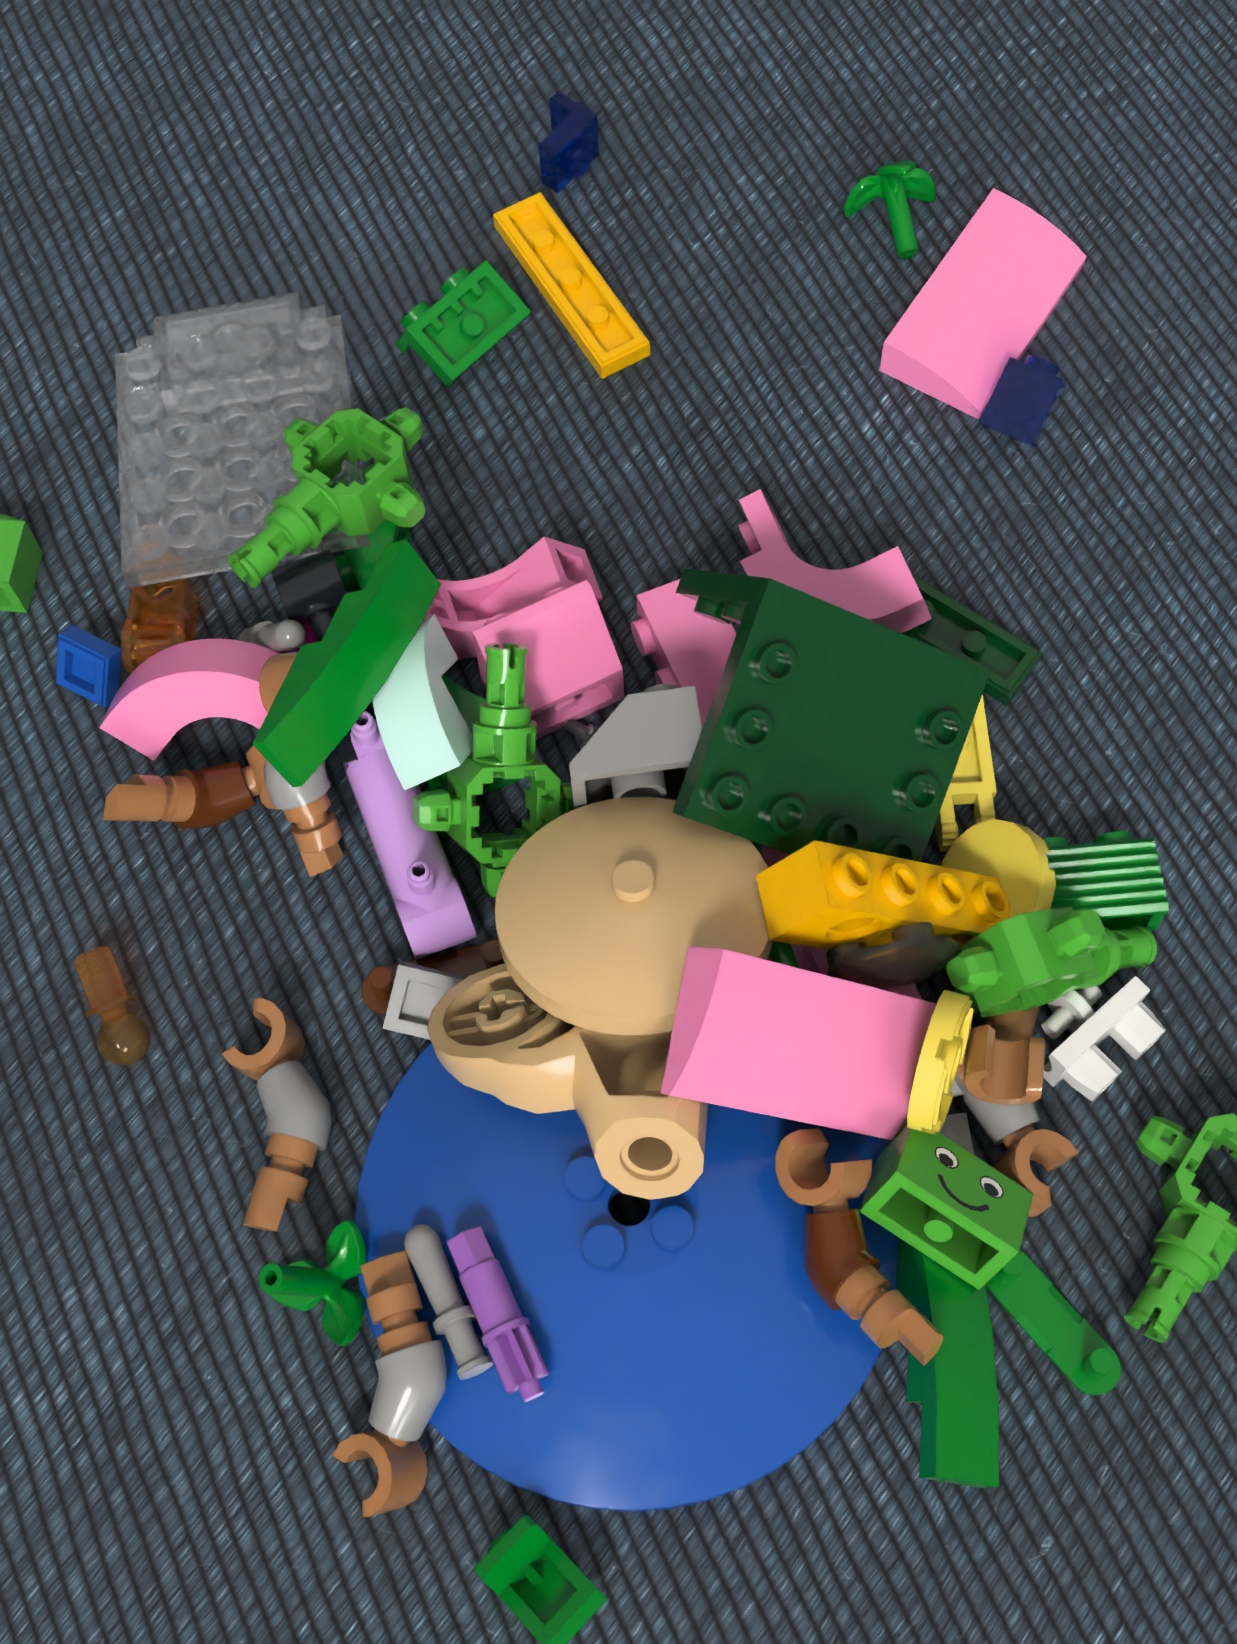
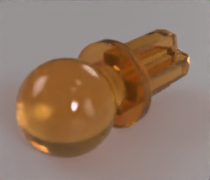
(122, 1036)

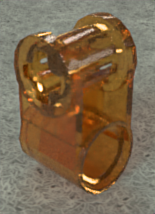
(158, 621)

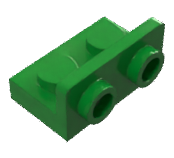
(464, 323)

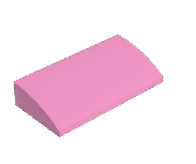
(982, 304)
(794, 1043)

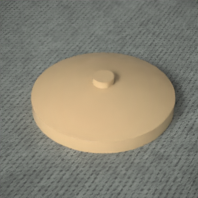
(611, 900)

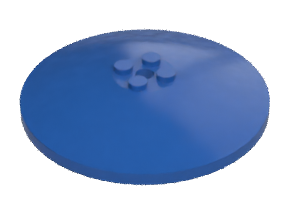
(670, 1345)

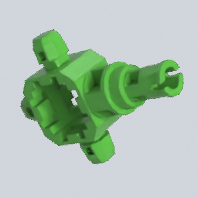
(316, 507)
(501, 749)
(1043, 958)
(1196, 1235)

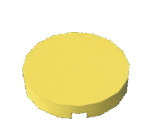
(1012, 856)
(939, 1062)

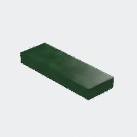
(976, 640)

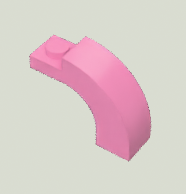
(874, 590)
(471, 602)
(184, 686)

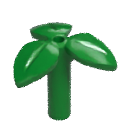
(894, 185)
(305, 1284)

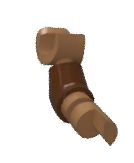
(191, 797)
(837, 1249)

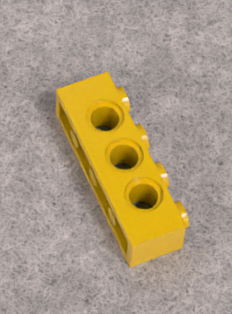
(854, 895)

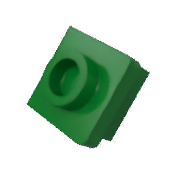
(539, 1583)

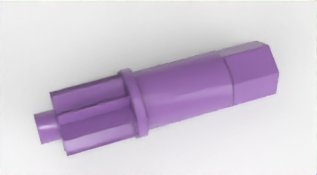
(498, 1315)

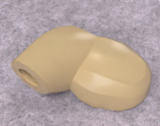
(533, 1061)

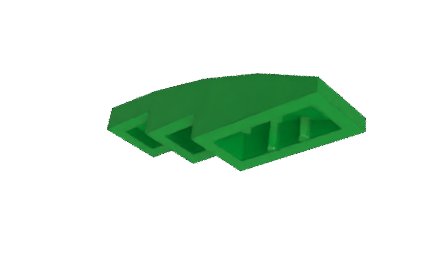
(342, 673)
(959, 1381)

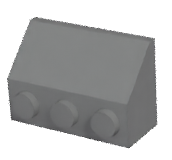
(639, 748)

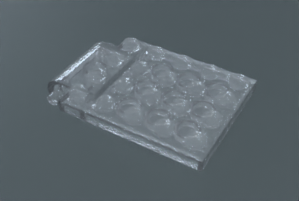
(207, 425)

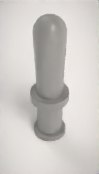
(279, 636)
(453, 1317)

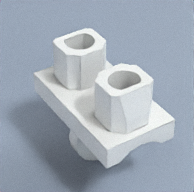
(1078, 1057)

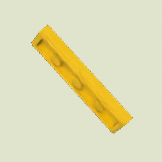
(571, 285)

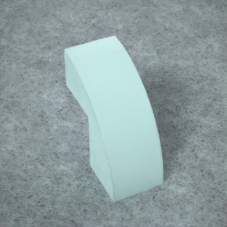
(417, 712)

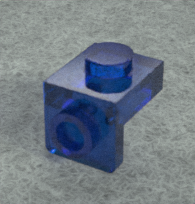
(570, 145)
(1023, 399)

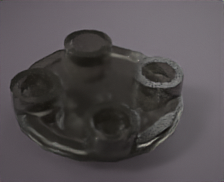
(896, 964)

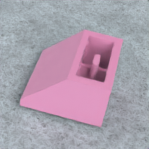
(569, 655)

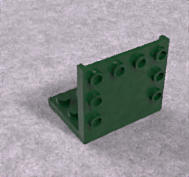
(824, 724)

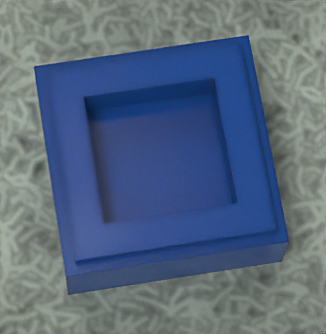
(88, 665)

